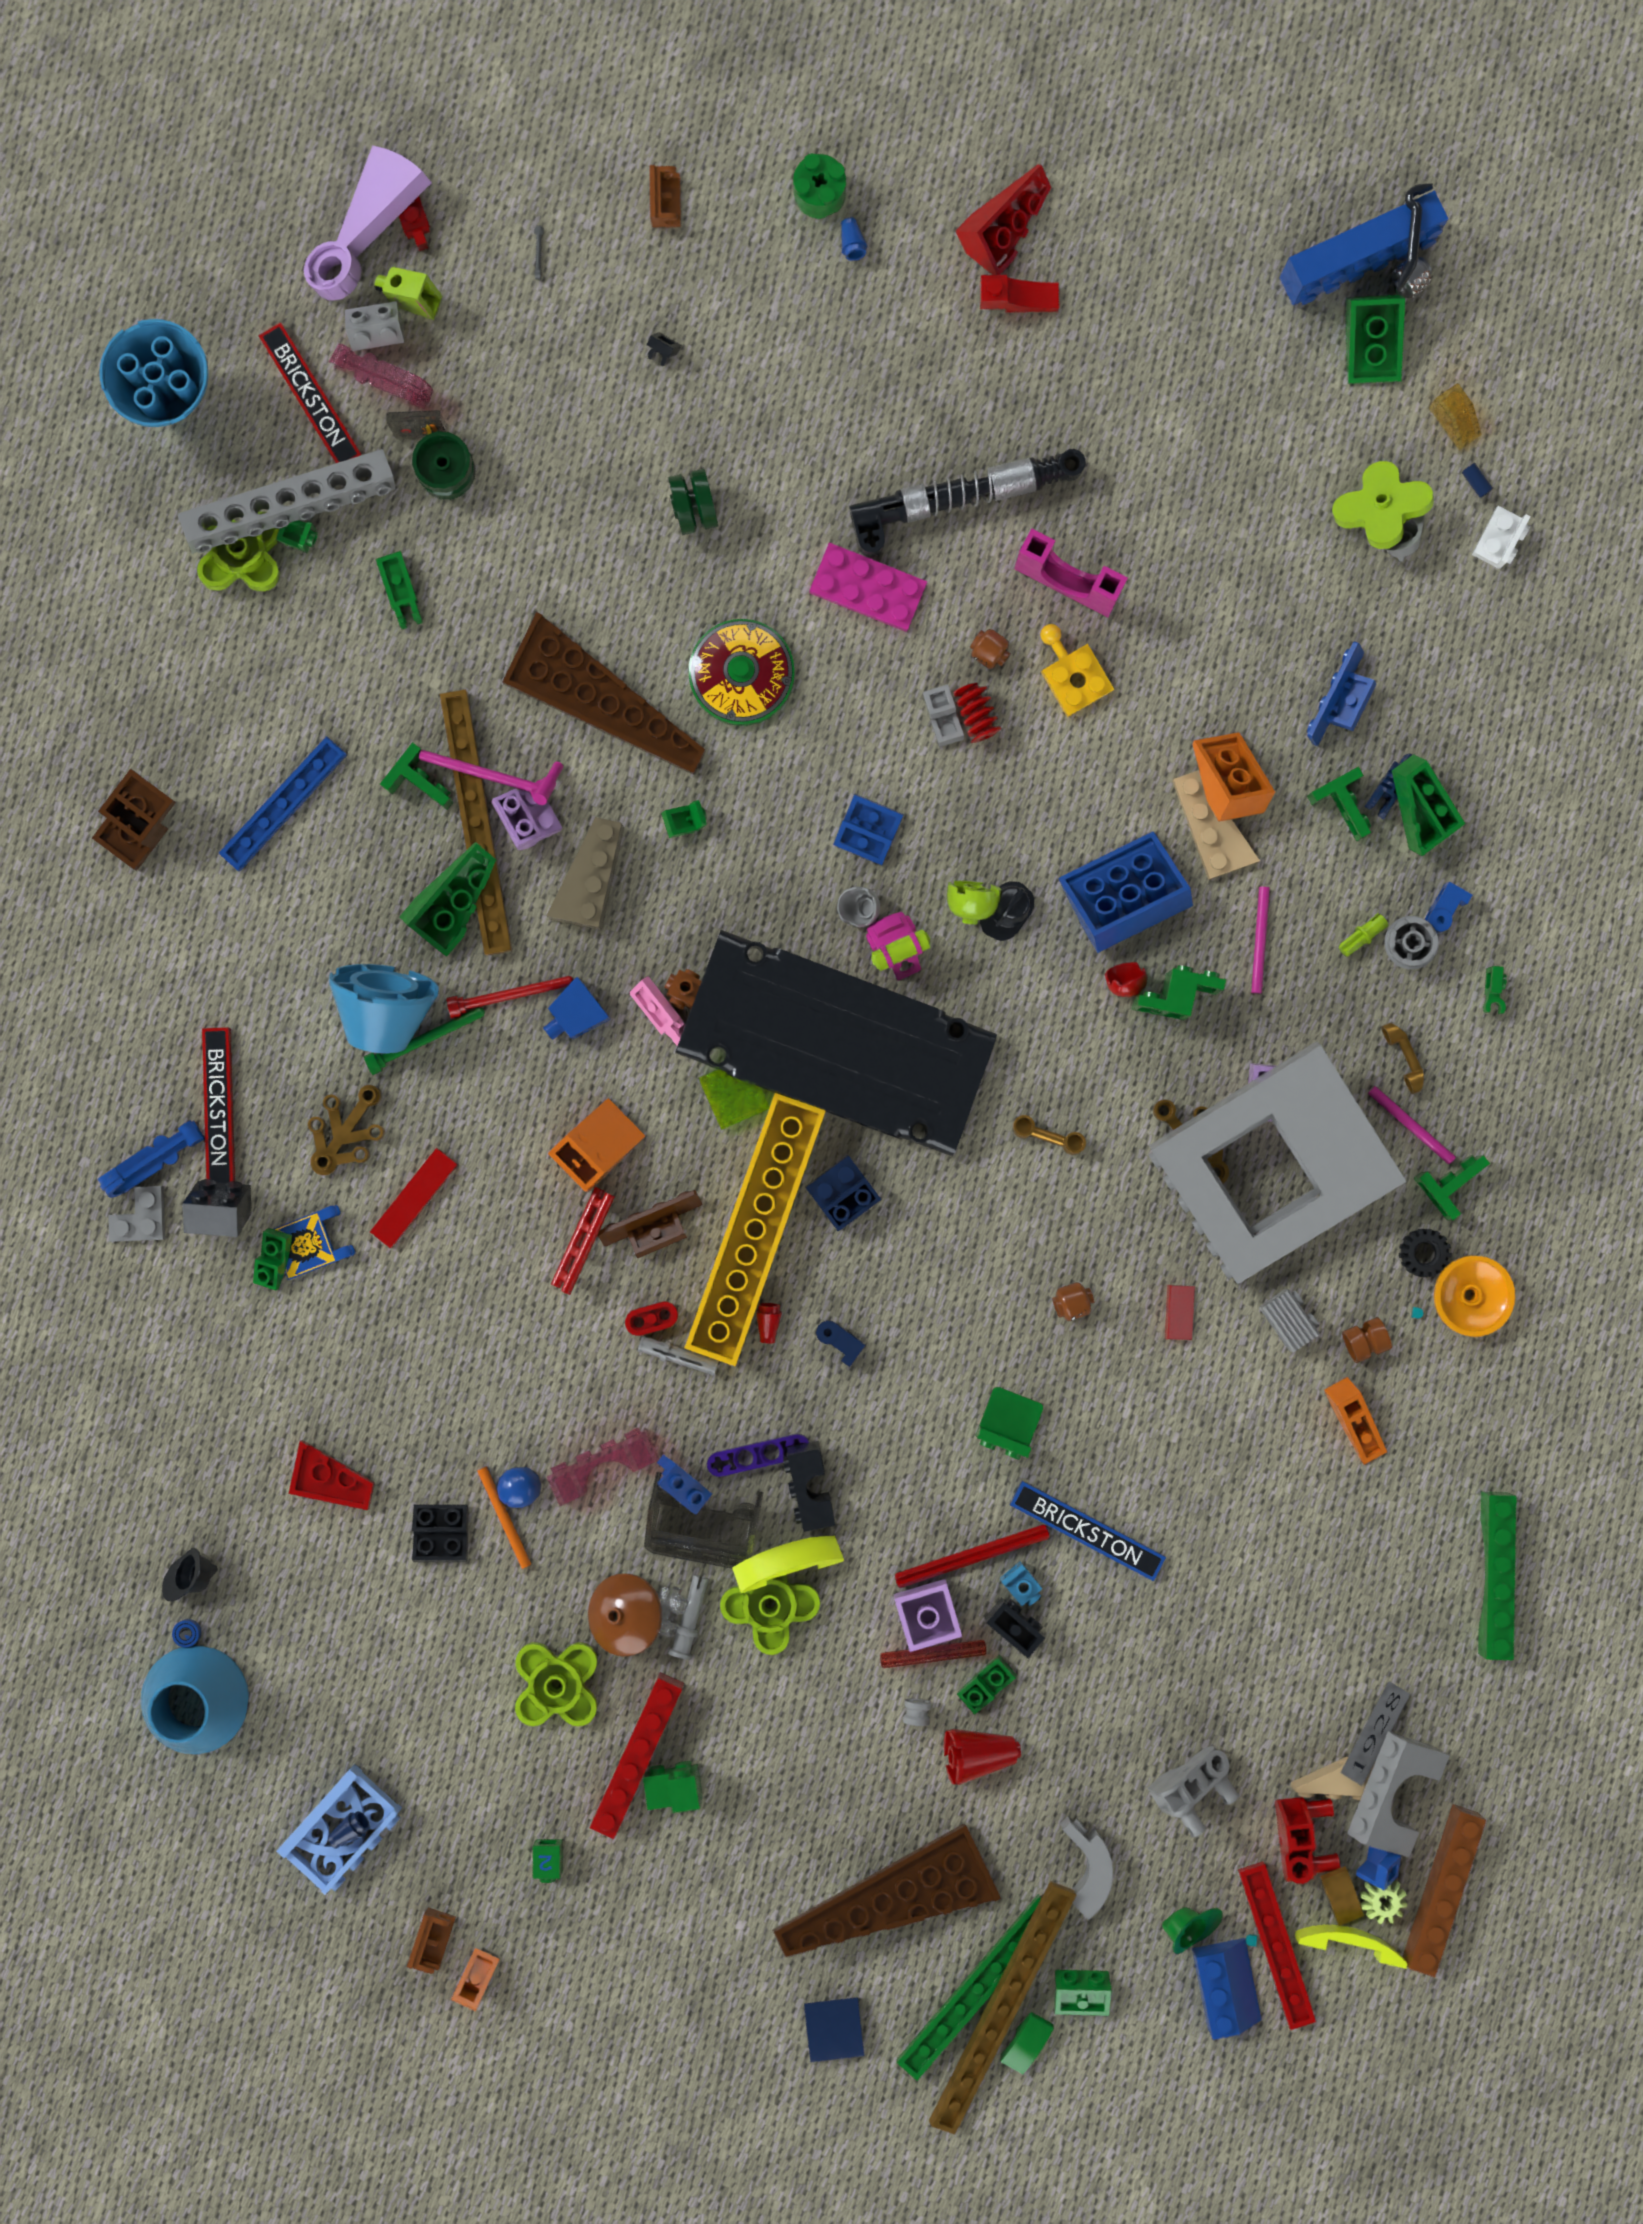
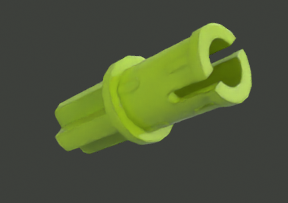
(1363, 935)

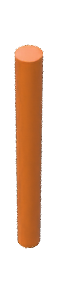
(504, 1518)

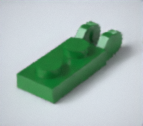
(399, 586)

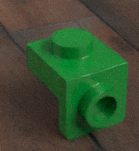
(298, 535)
(684, 819)

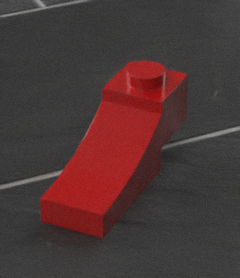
(1018, 295)

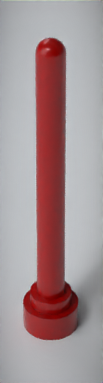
(460, 1005)

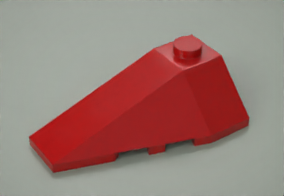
(996, 227)

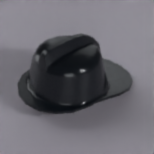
(1012, 912)
(187, 1575)

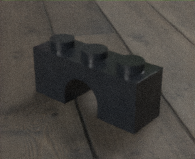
(813, 1509)

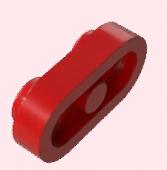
(651, 1318)

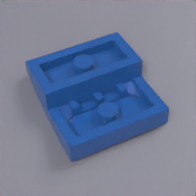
(868, 829)

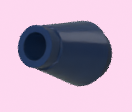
(349, 1830)

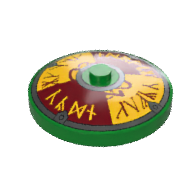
(741, 672)

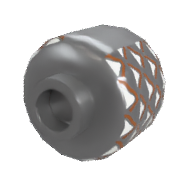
(1418, 280)

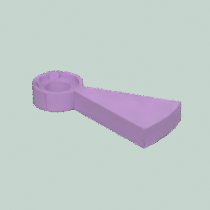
(383, 193)

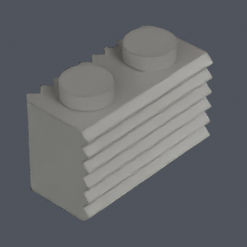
(1290, 1320)

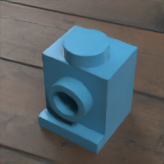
(1017, 1575)

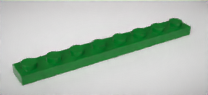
(965, 2000)

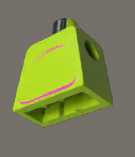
(411, 290)

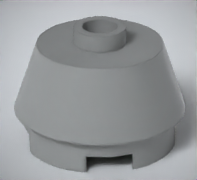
(1411, 942)

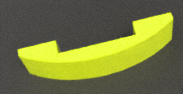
(785, 1560)
(1318, 1937)

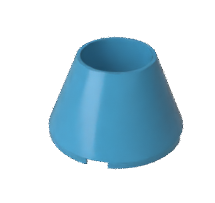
(381, 1006)
(216, 1681)

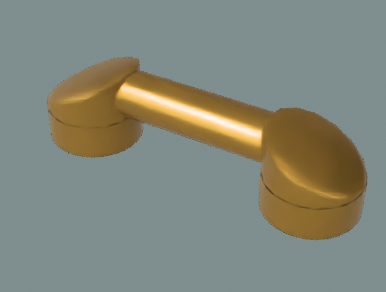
(1414, 1079)
(1072, 1145)

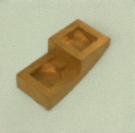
(1342, 1896)

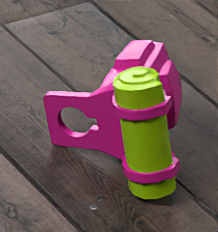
(895, 941)

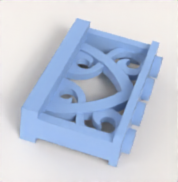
(304, 1838)

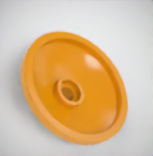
(1490, 1301)

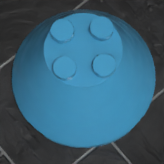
(154, 373)

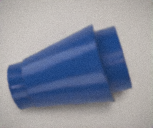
(852, 240)

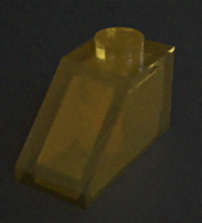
(1456, 416)

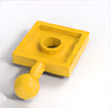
(1078, 662)

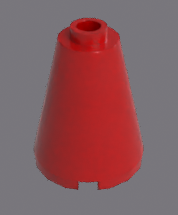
(978, 1754)

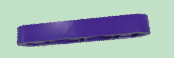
(757, 1451)

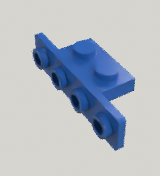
(1345, 698)

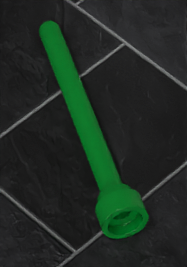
(378, 1061)

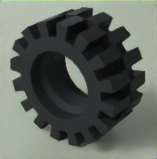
(1440, 1247)

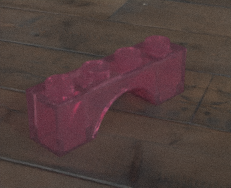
(571, 1480)

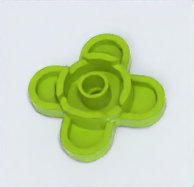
(1383, 504)
(252, 564)
(771, 1625)
(541, 1699)

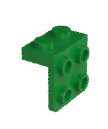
(1009, 1422)

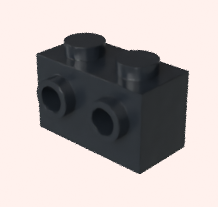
(1014, 1627)

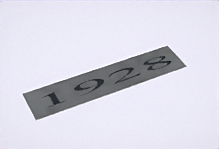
(1373, 1735)

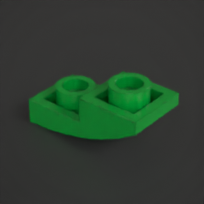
(272, 1263)
(986, 1684)
(1028, 2043)

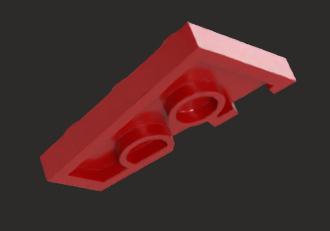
(328, 1480)

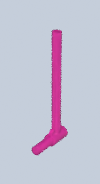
(539, 791)

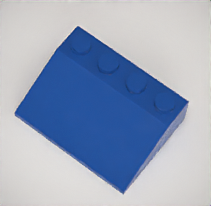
(1126, 891)

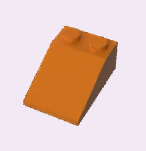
(1232, 777)

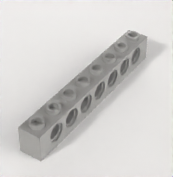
(275, 495)

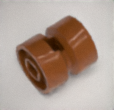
(1368, 1339)

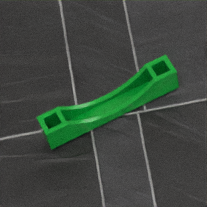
(1498, 1608)

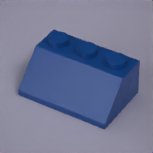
(1227, 1988)

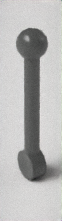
(539, 231)

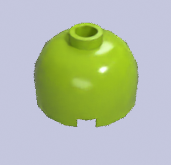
(972, 900)

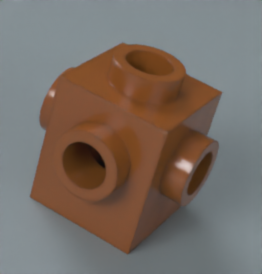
(678, 997)

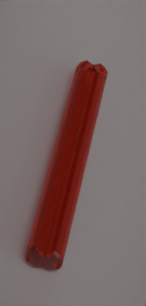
(933, 1654)

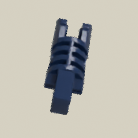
(1387, 790)

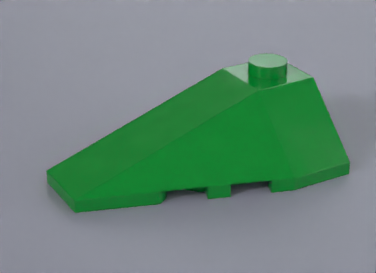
(447, 903)

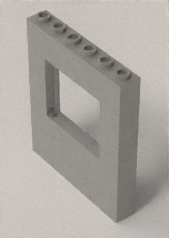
(1323, 1133)

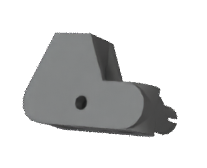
(1177, 1788)

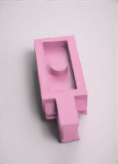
(658, 1009)

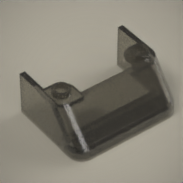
(702, 1537)

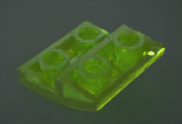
(732, 1098)

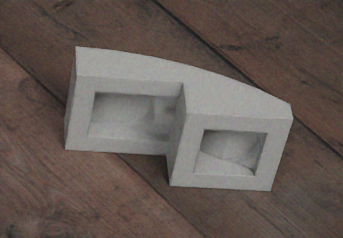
(943, 715)

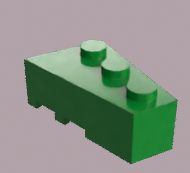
(1424, 805)

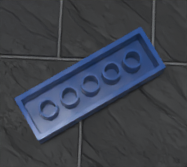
(1360, 250)

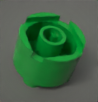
(816, 171)

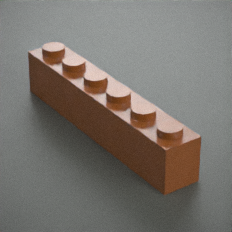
(1444, 1890)

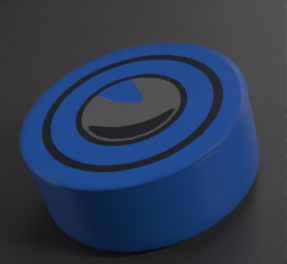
(186, 1633)

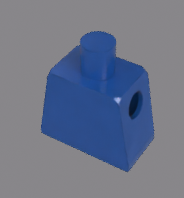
(575, 1012)

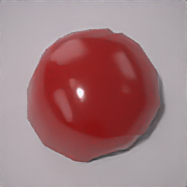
(1126, 979)

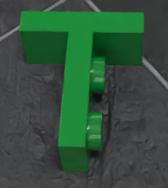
(404, 769)
(1345, 802)
(1449, 1184)

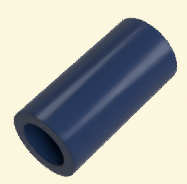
(1477, 480)

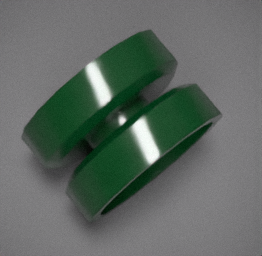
(443, 465)
(693, 501)

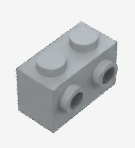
(374, 326)

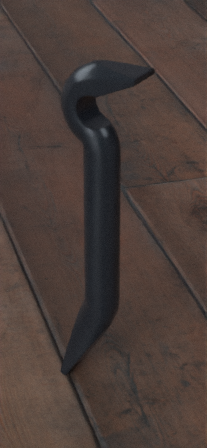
(1414, 231)

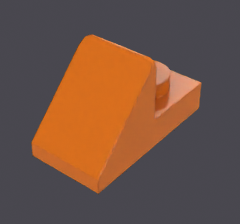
(475, 1979)

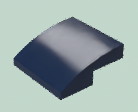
(834, 2029)

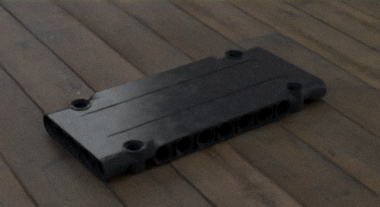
(836, 1043)

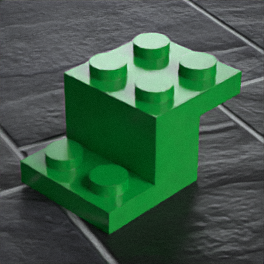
(1179, 993)

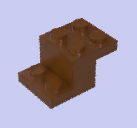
(133, 819)

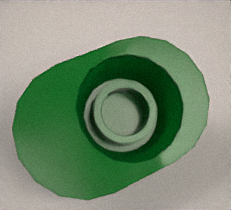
(1190, 1927)

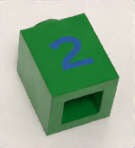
(547, 1859)

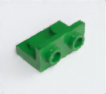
(1082, 1992)

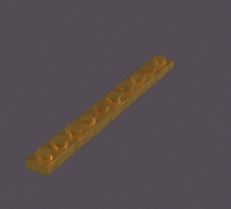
(475, 818)
(1002, 2007)

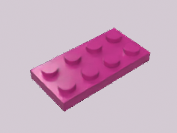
(868, 587)

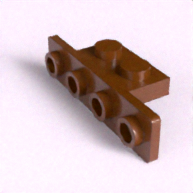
(654, 1227)

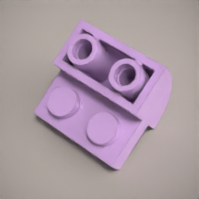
(525, 818)

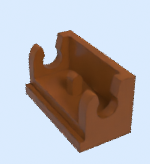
(665, 196)
(431, 1941)

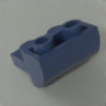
(843, 1193)

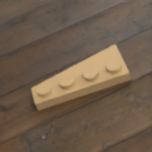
(1218, 843)

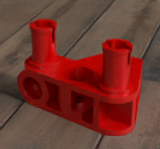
(1299, 1845)

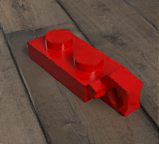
(415, 223)

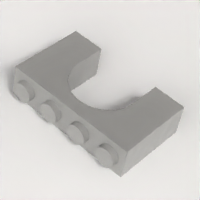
(1396, 1762)

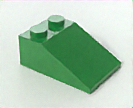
(1374, 338)

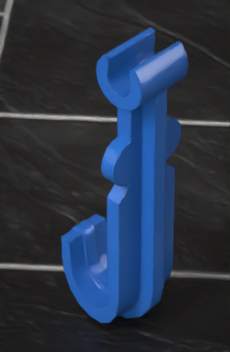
(149, 1160)

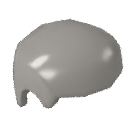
(858, 906)

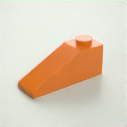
(1356, 1419)

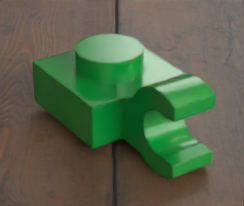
(1494, 984)

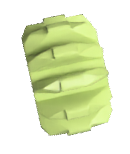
(1379, 1910)

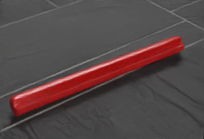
(972, 1556)

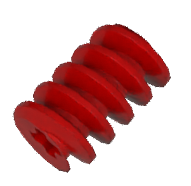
(976, 712)

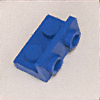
(682, 1486)

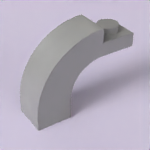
(1098, 1877)

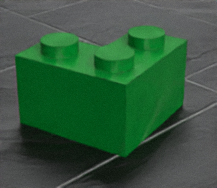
(673, 1787)

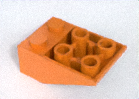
(596, 1145)

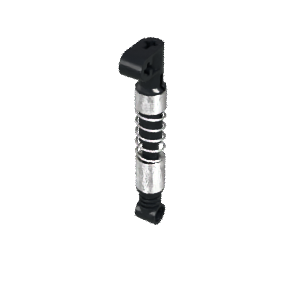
(1002, 483)

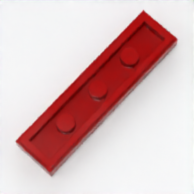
(413, 1198)

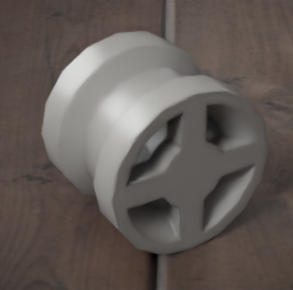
(917, 1712)

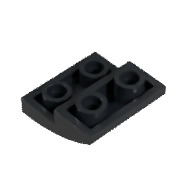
(440, 1533)

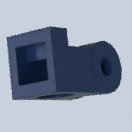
(832, 1333)

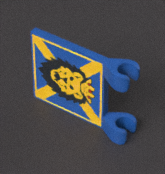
(311, 1243)

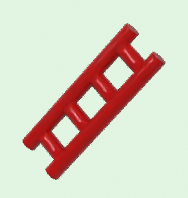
(591, 1230)

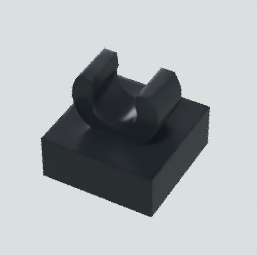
(664, 346)

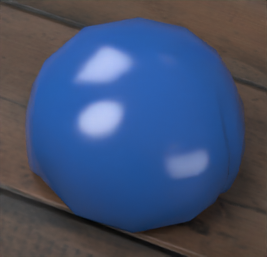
(518, 1487)

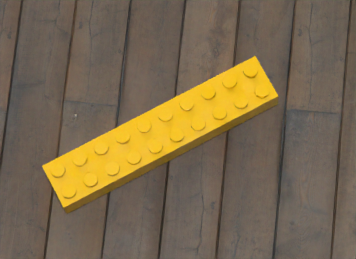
(755, 1229)

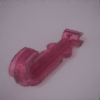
(383, 376)

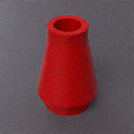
(768, 1321)

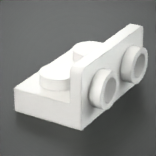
(1501, 537)

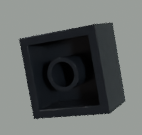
(217, 1208)

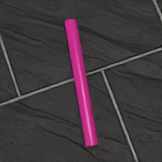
(1260, 940)
(1411, 1125)

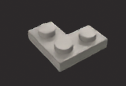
(146, 1223)

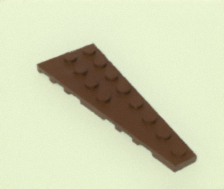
(572, 681)
(921, 1885)

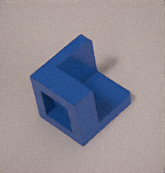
(1379, 1868)

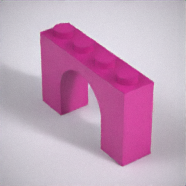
(1041, 563)

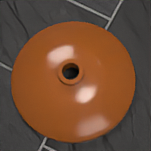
(637, 1612)

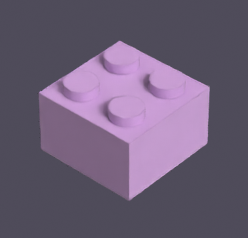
(927, 1615)

